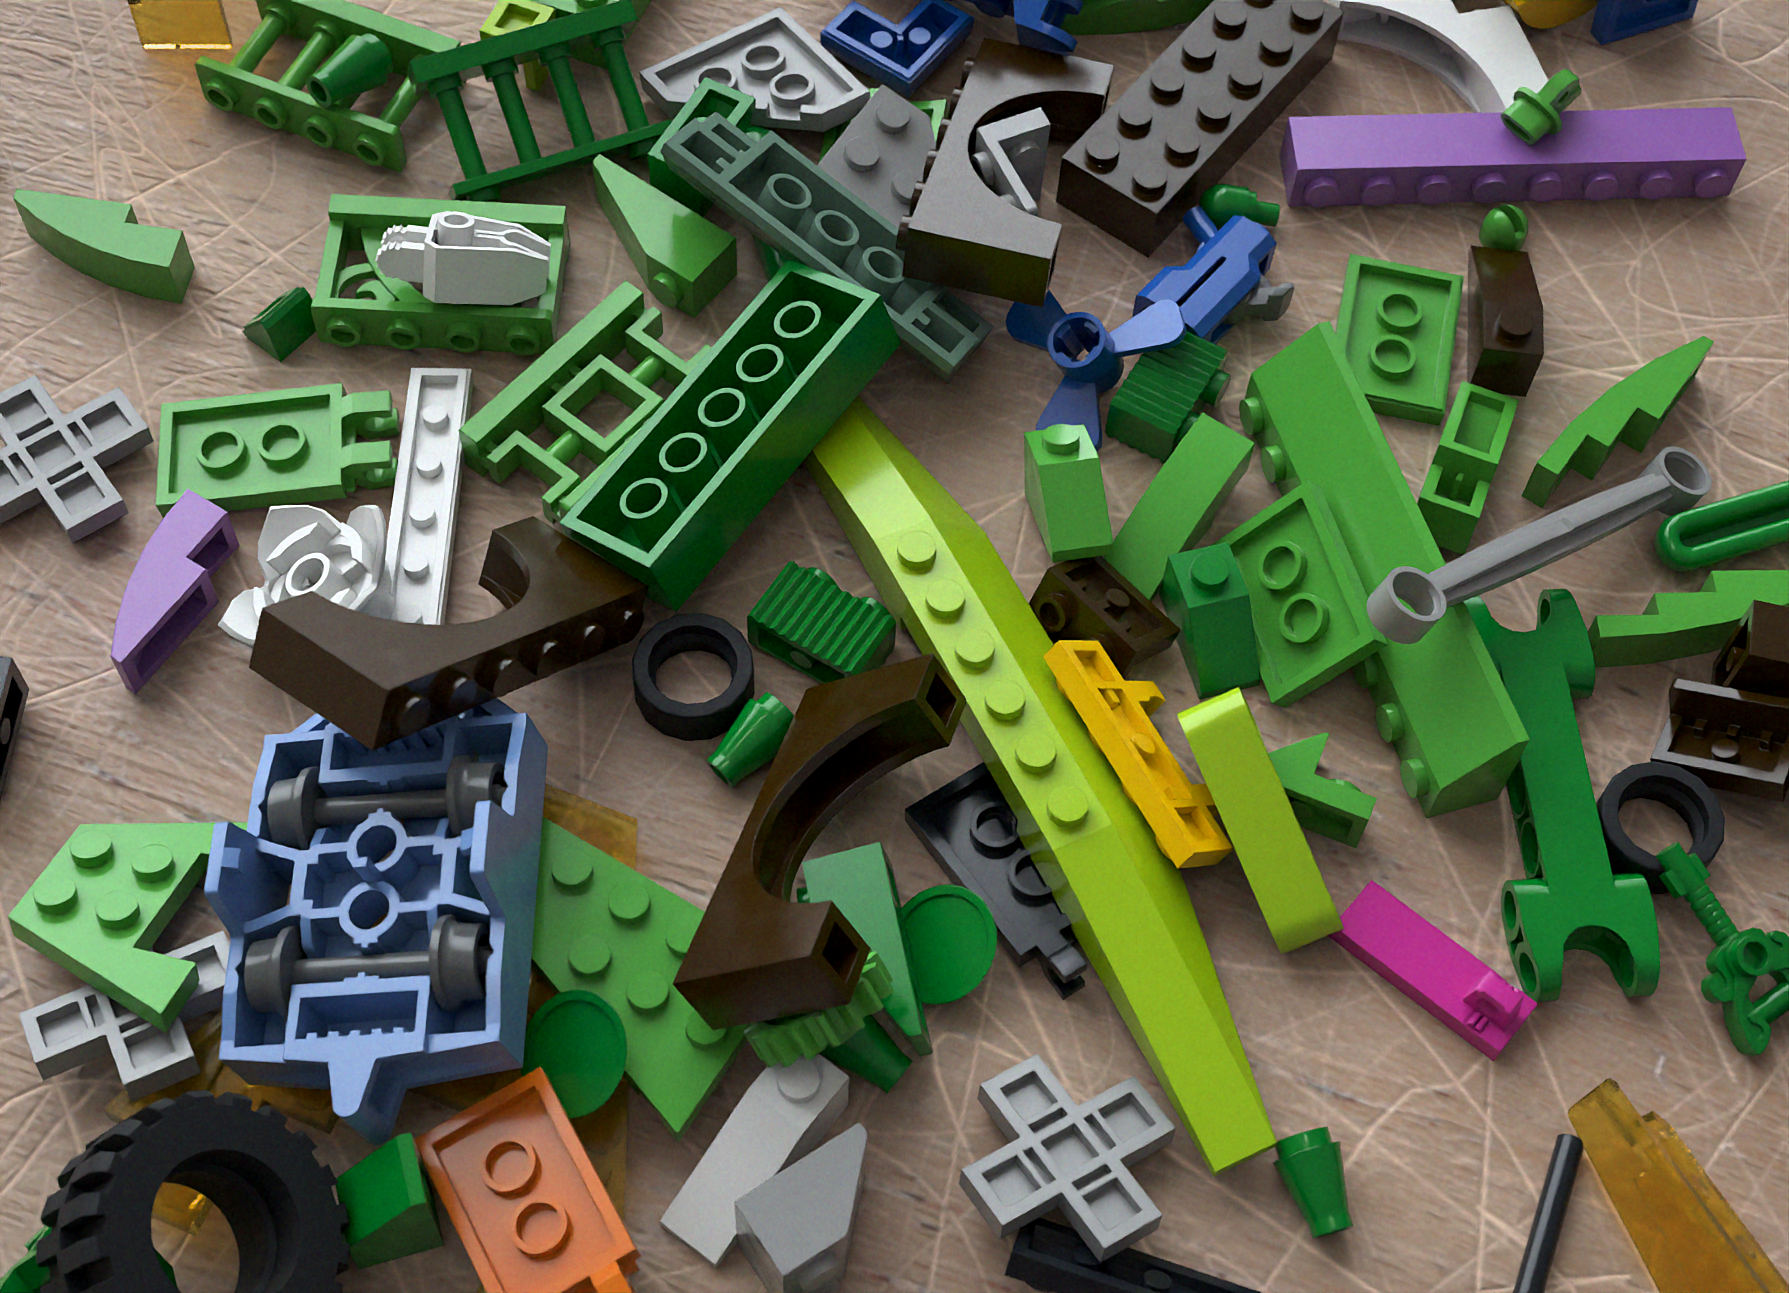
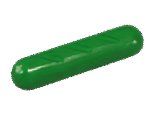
(1724, 529)

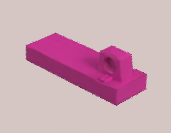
(1433, 970)

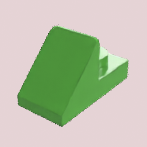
(1321, 805)

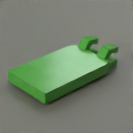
(275, 447)

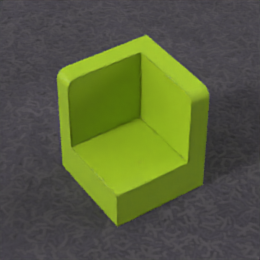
(515, 15)

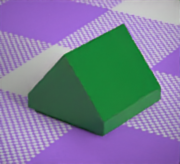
(283, 324)

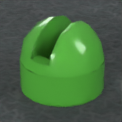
(1500, 228)

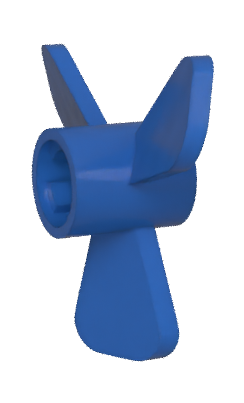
(1069, 334)

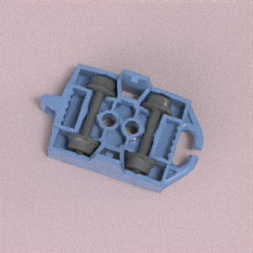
(448, 970)

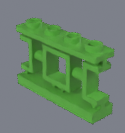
(562, 385)

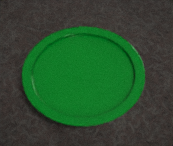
(949, 941)
(579, 1047)

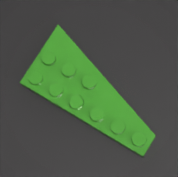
(625, 940)

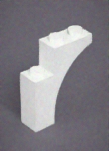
(1473, 52)

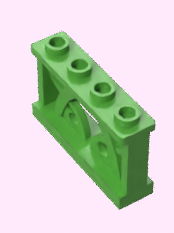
(400, 312)

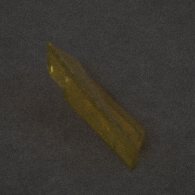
(1668, 1201)

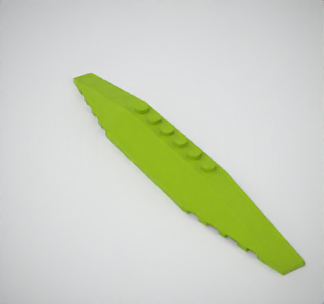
(1068, 800)

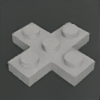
(63, 456)
(93, 1024)
(1068, 1157)

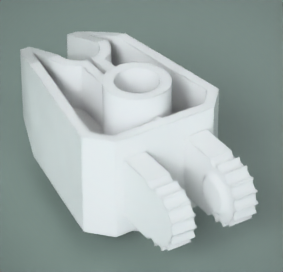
(467, 259)

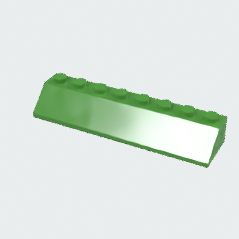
(1431, 697)

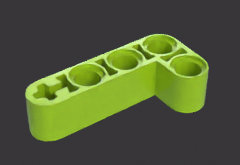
(1260, 820)

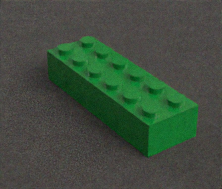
(734, 431)

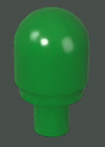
(1226, 200)

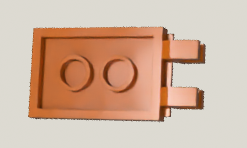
(528, 1195)

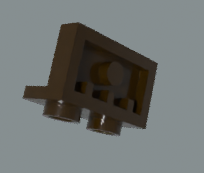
(1097, 603)

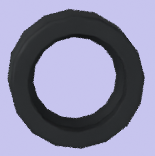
(685, 634)
(1675, 789)

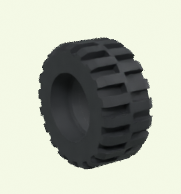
(230, 1154)

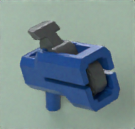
(1221, 279)

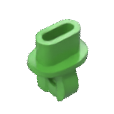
(1539, 112)

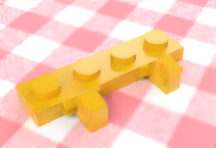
(1150, 775)

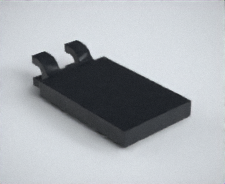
(978, 847)

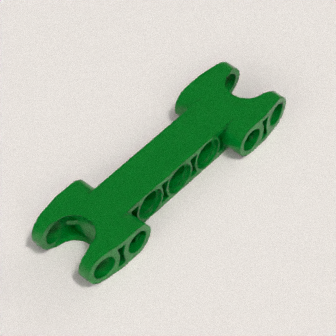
(1569, 883)

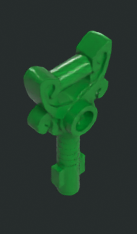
(1736, 957)

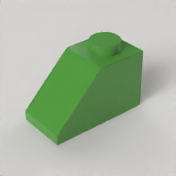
(1067, 492)

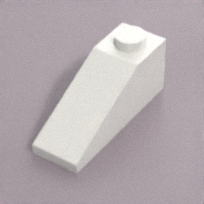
(765, 1134)

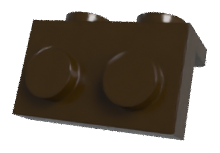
(1728, 738)

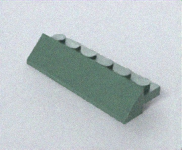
(826, 228)

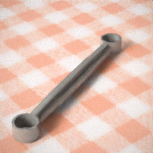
(1668, 484)

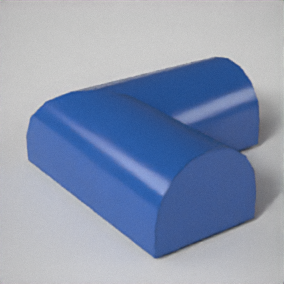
(901, 53)

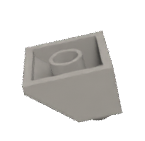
(804, 1218)

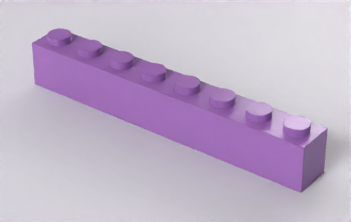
(1482, 161)

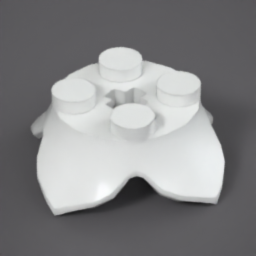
(312, 551)

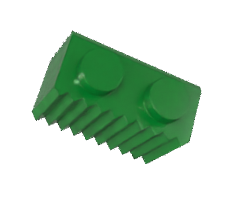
(1167, 395)
(820, 627)

